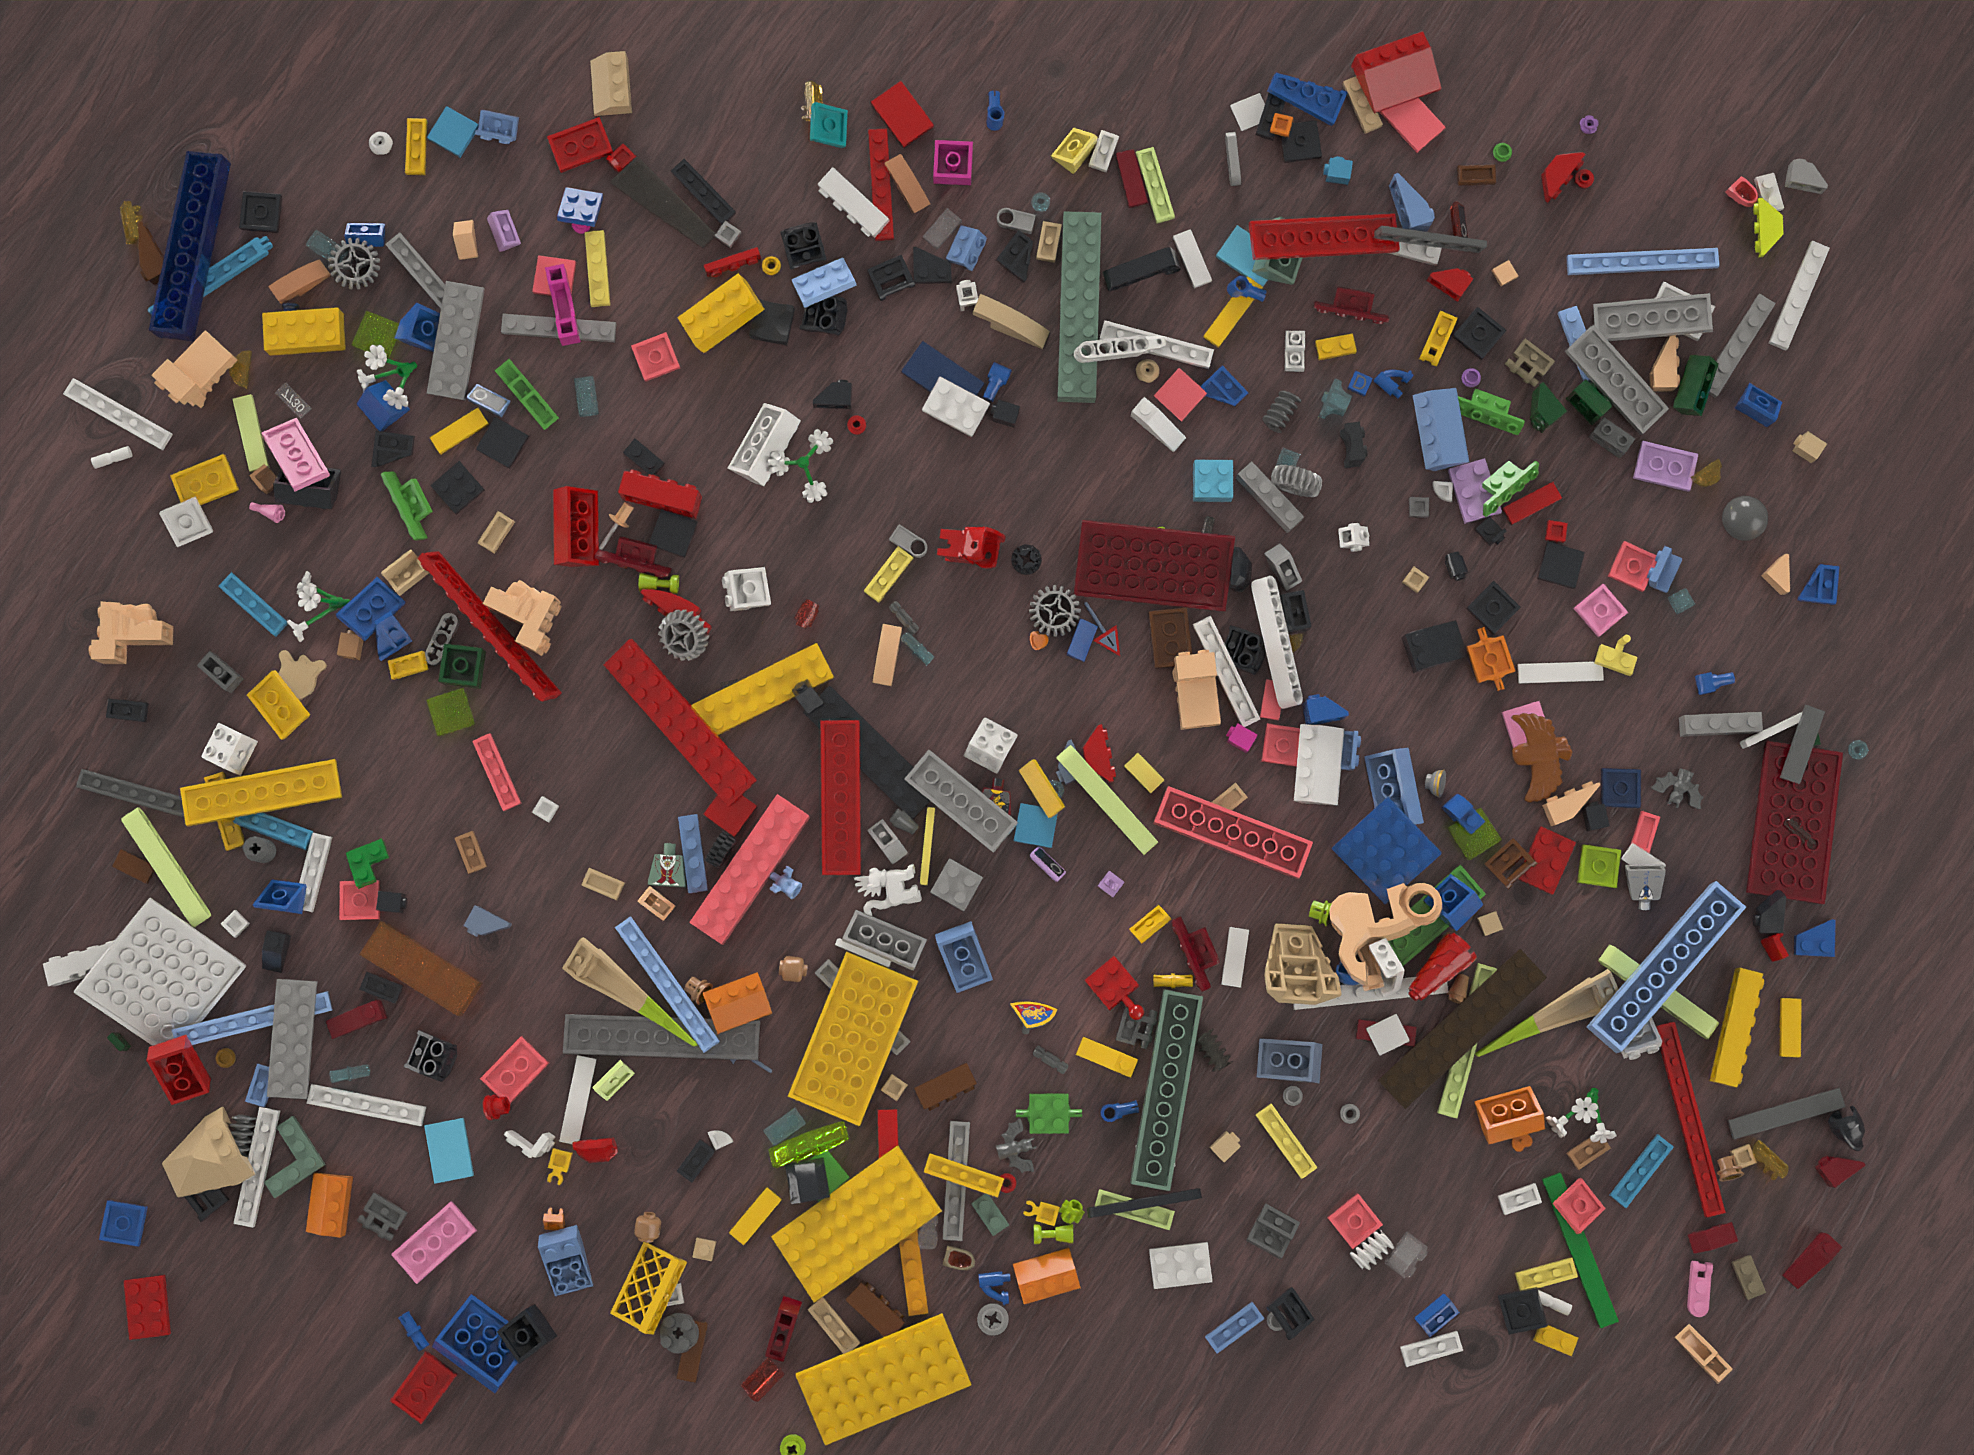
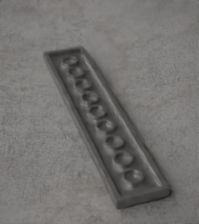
(646, 1038)

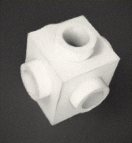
(1354, 537)

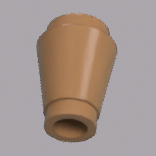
(1458, 990)

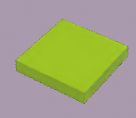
(1599, 866)

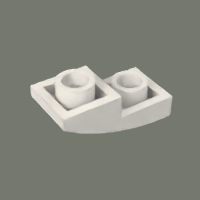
(1294, 351)

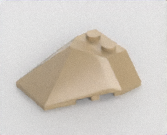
(1298, 968)
(207, 1158)

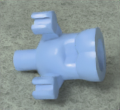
(785, 883)

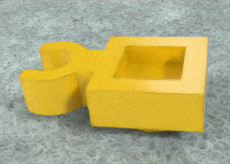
(559, 1162)
(1045, 1213)

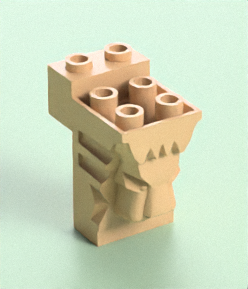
(194, 371)
(528, 609)
(126, 626)
(1196, 689)

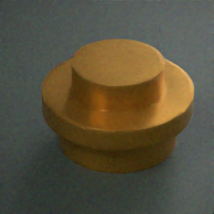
(225, 1057)

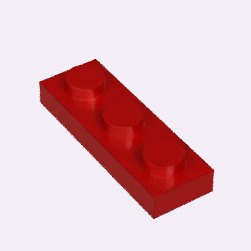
(732, 262)

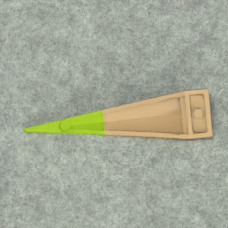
(601, 973)
(1576, 1004)

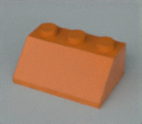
(737, 1003)
(1510, 1115)
(329, 1204)
(1046, 1275)

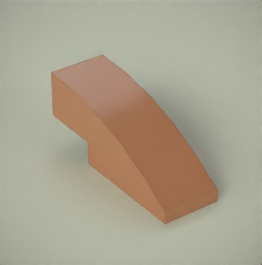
(907, 183)
(299, 281)

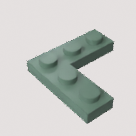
(307, 1158)

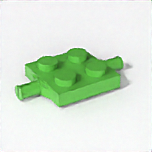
(1049, 1113)

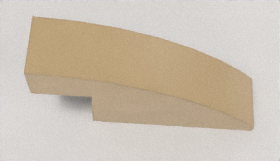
(1010, 321)

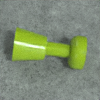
(652, 582)
(1061, 1233)

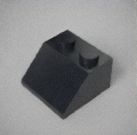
(527, 1333)

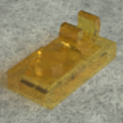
(813, 94)
(129, 221)
(1770, 1159)

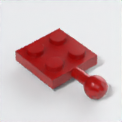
(1113, 985)

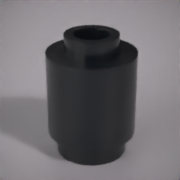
(1456, 566)

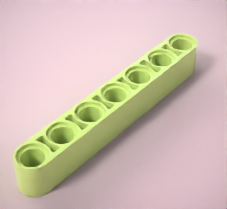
(1107, 799)
(166, 867)
(1675, 1004)

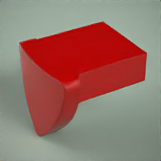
(620, 158)
(1774, 947)

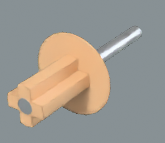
(619, 519)

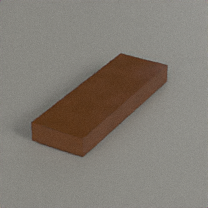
(691, 1359)

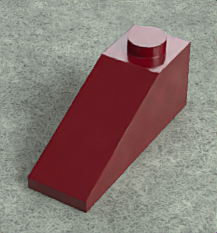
(356, 1019)
(1812, 1260)
(783, 1328)

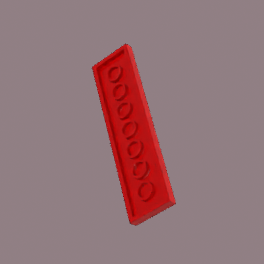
(1320, 236)
(840, 797)

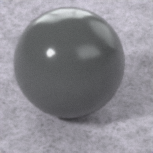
(1745, 518)

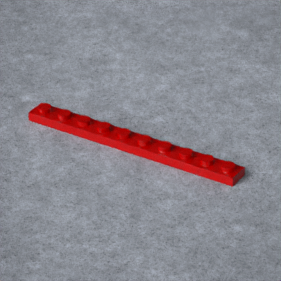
(1690, 1120)

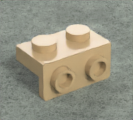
(404, 572)

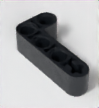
(1141, 268)

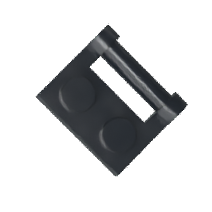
(890, 271)
(212, 1198)
(1294, 1309)

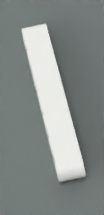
(1277, 642)

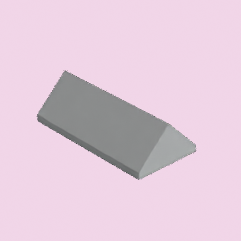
(884, 940)

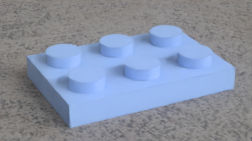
(823, 282)

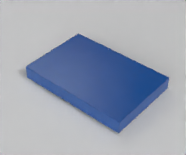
(369, 606)

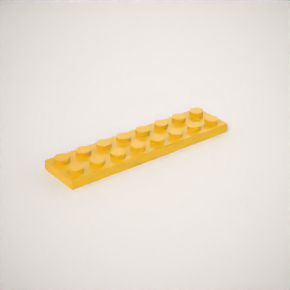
(763, 690)
(260, 792)

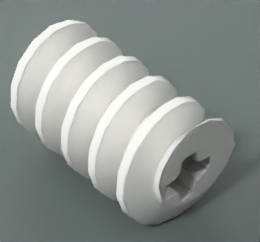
(1372, 1250)

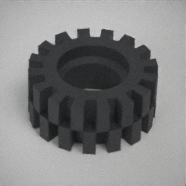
(720, 849)

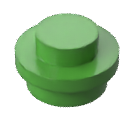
(1502, 152)

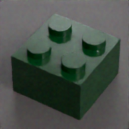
(462, 666)

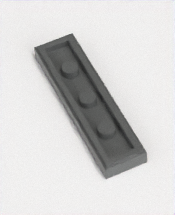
(1802, 744)

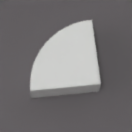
(1443, 490)
(719, 1138)

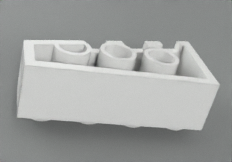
(74, 966)

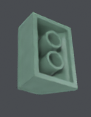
(1278, 270)

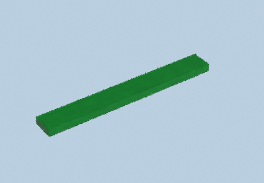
(1582, 1258)

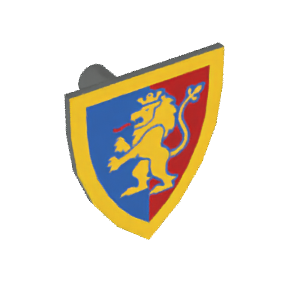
(1033, 1014)

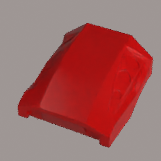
(596, 1150)

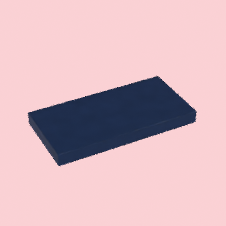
(929, 364)

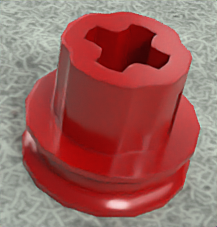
(495, 1107)

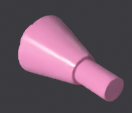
(273, 512)

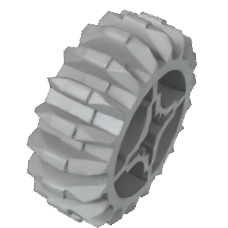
(351, 247)
(1296, 480)
(1046, 608)
(687, 646)

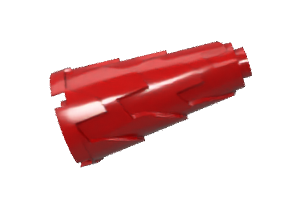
(1443, 964)

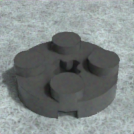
(668, 1333)

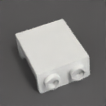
(1389, 965)

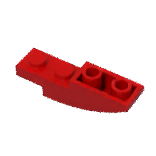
(670, 602)

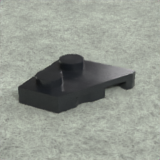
(1016, 255)
(930, 268)
(391, 447)

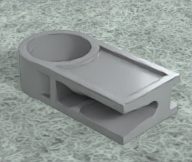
(1021, 220)
(905, 538)

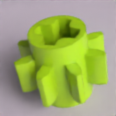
(1071, 1211)

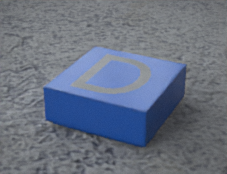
(1359, 383)

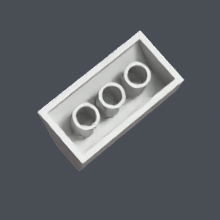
(767, 434)
(1318, 764)

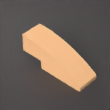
(887, 654)
(1703, 1353)

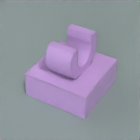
(1110, 884)

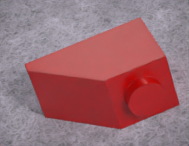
(1451, 282)

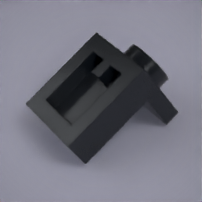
(1491, 531)

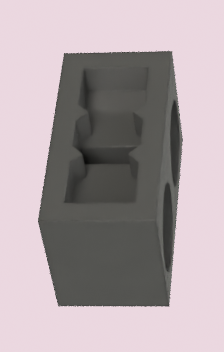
(1611, 437)

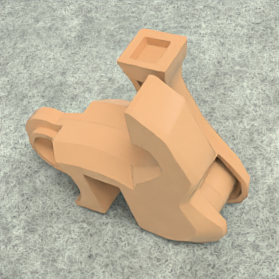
(1354, 921)

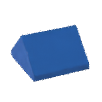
(1759, 405)
(378, 409)
(282, 897)

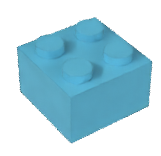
(1212, 480)

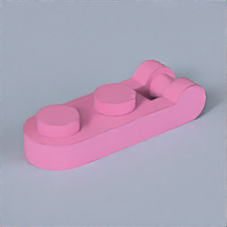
(1699, 1288)

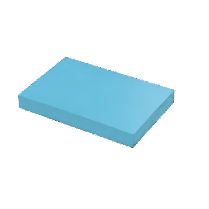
(1238, 254)
(449, 1150)

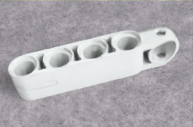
(1148, 343)

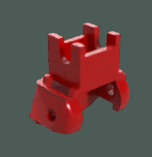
(962, 546)

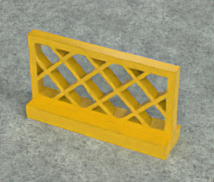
(659, 1298)

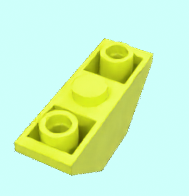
(1768, 226)

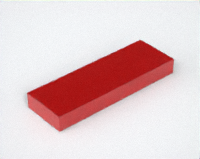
(1532, 503)

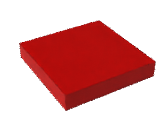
(731, 817)

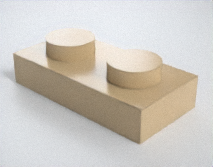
(1048, 241)

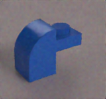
(1462, 811)

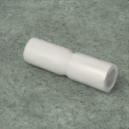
(114, 456)
(1555, 1303)

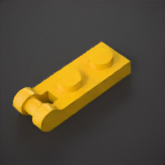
(1438, 337)

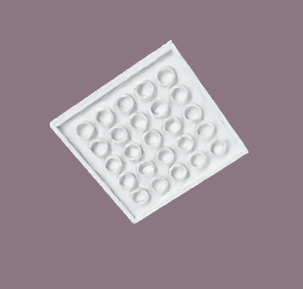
(159, 975)

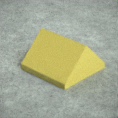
(1075, 149)

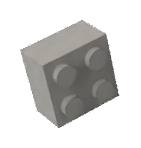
(956, 885)

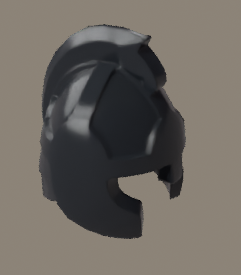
(1848, 1129)

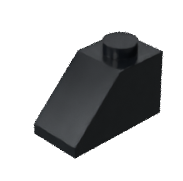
(835, 396)
(1771, 914)
(275, 950)

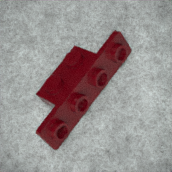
(1352, 303)
(634, 555)
(1198, 950)

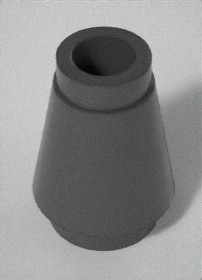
(903, 821)

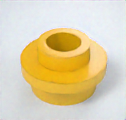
(771, 260)

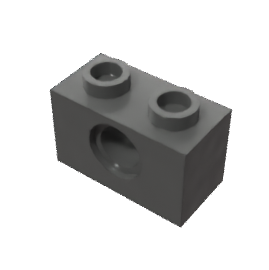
(220, 672)

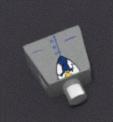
(1645, 883)

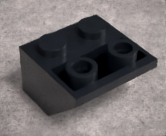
(1295, 612)

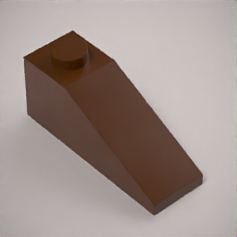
(149, 255)

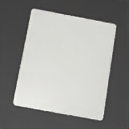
(1248, 111)
(1388, 1034)

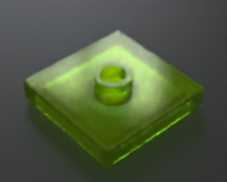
(376, 331)
(450, 712)

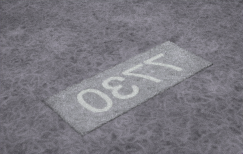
(293, 400)

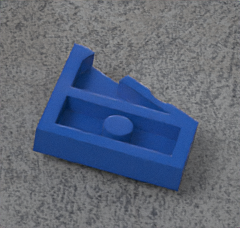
(1822, 586)
(389, 635)
(1816, 941)

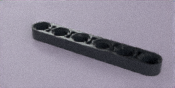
(1143, 1203)

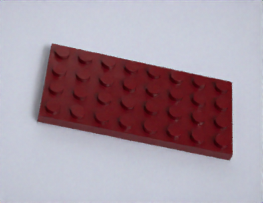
(1154, 565)
(1777, 856)

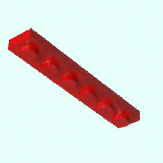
(881, 179)

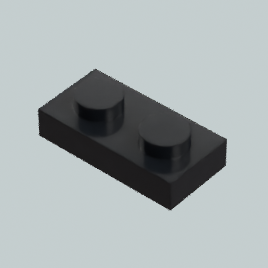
(643, 457)
(127, 710)
(381, 987)
(696, 1160)

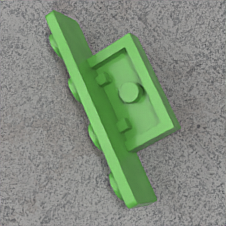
(1491, 411)
(1505, 483)
(410, 503)

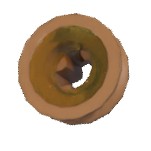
(697, 993)
(1729, 1169)

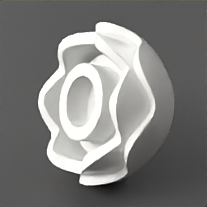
(382, 148)

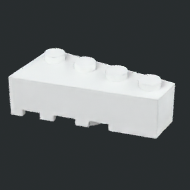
(852, 202)

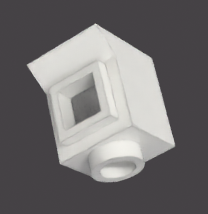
(966, 294)

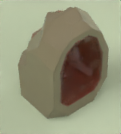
(958, 1258)

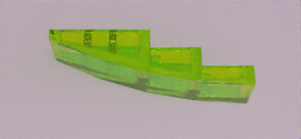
(808, 1143)

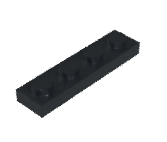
(703, 192)

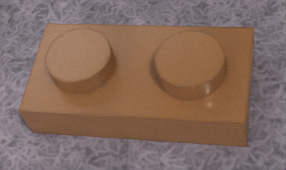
(471, 852)
(1586, 1152)

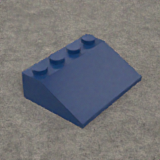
(475, 1345)

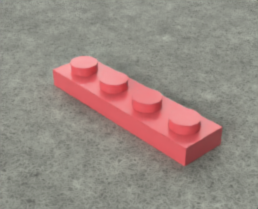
(497, 772)

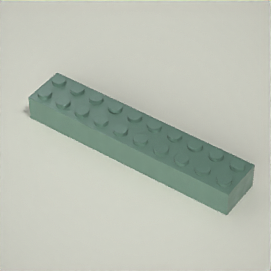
(1078, 304)
(1166, 1090)

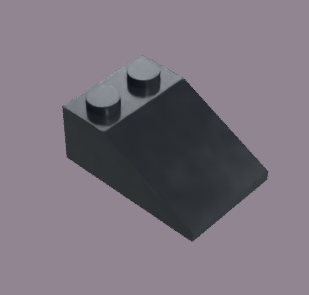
(1434, 646)

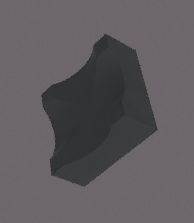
(773, 323)
(1352, 438)

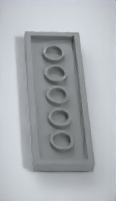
(1654, 317)
(455, 340)
(1616, 379)
(961, 801)
(292, 1039)

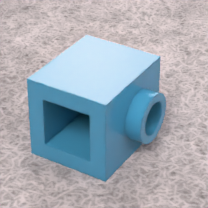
(1338, 170)

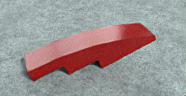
(887, 1130)

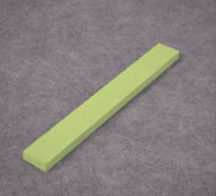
(1459, 1072)

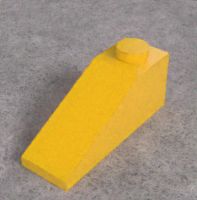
(1107, 1057)

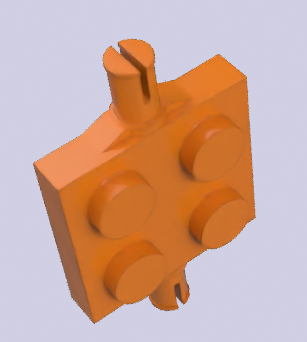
(1490, 659)

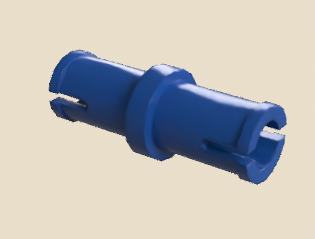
(413, 1331)

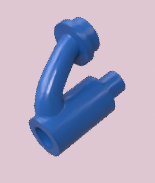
(1388, 385)
(987, 1280)

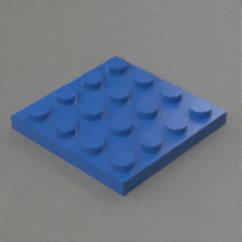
(1386, 849)

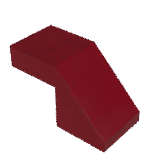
(1712, 1238)

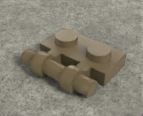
(1533, 358)

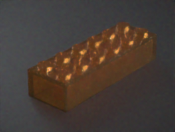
(421, 968)

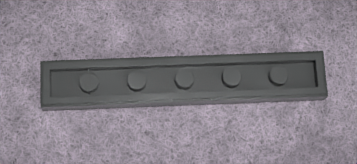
(1430, 239)
(130, 792)
(1786, 1113)

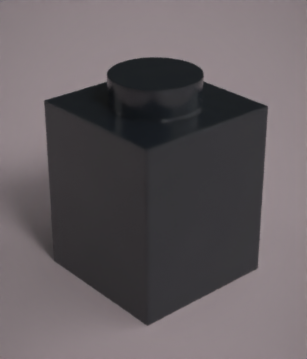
(1005, 413)
(807, 696)
(1595, 816)
(391, 902)

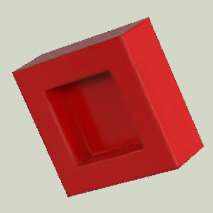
(1556, 531)

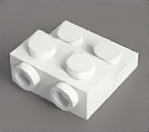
(746, 588)
(1645, 1040)

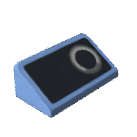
(488, 400)

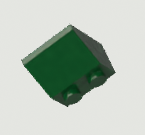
(1589, 401)
(1545, 408)

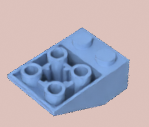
(565, 1260)

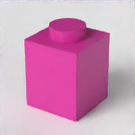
(1241, 737)

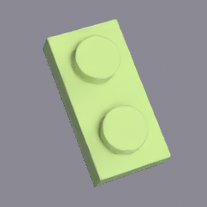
(613, 1080)

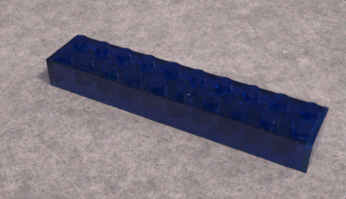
(190, 246)

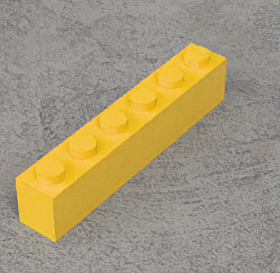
(1736, 1027)

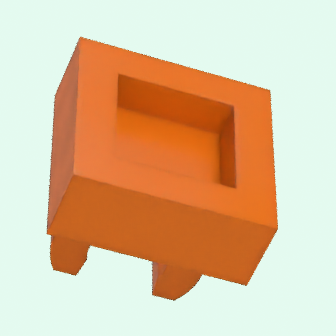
(1281, 125)
(553, 1221)

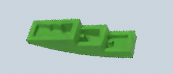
(526, 394)

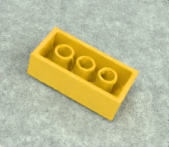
(721, 313)
(303, 331)

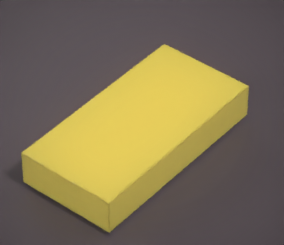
(1144, 773)

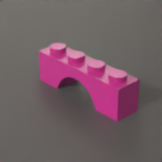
(563, 304)

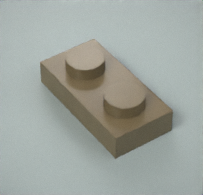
(1748, 1277)

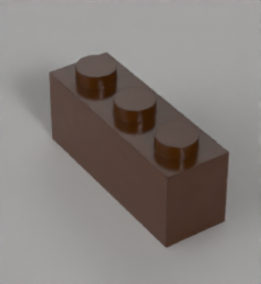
(946, 1086)
(875, 1309)

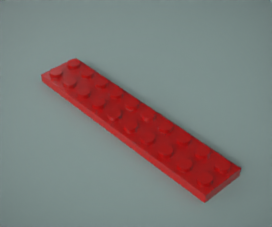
(489, 625)
(680, 722)

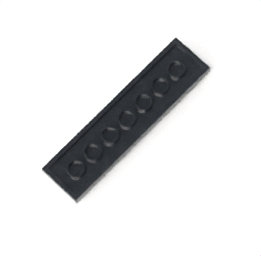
(877, 757)

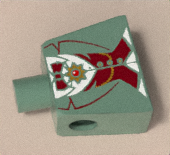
(668, 869)

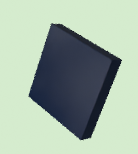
(1621, 788)

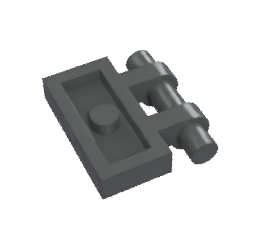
(1129, 1028)
(384, 1211)

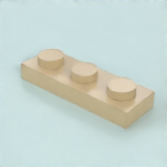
(1361, 106)
(834, 1325)

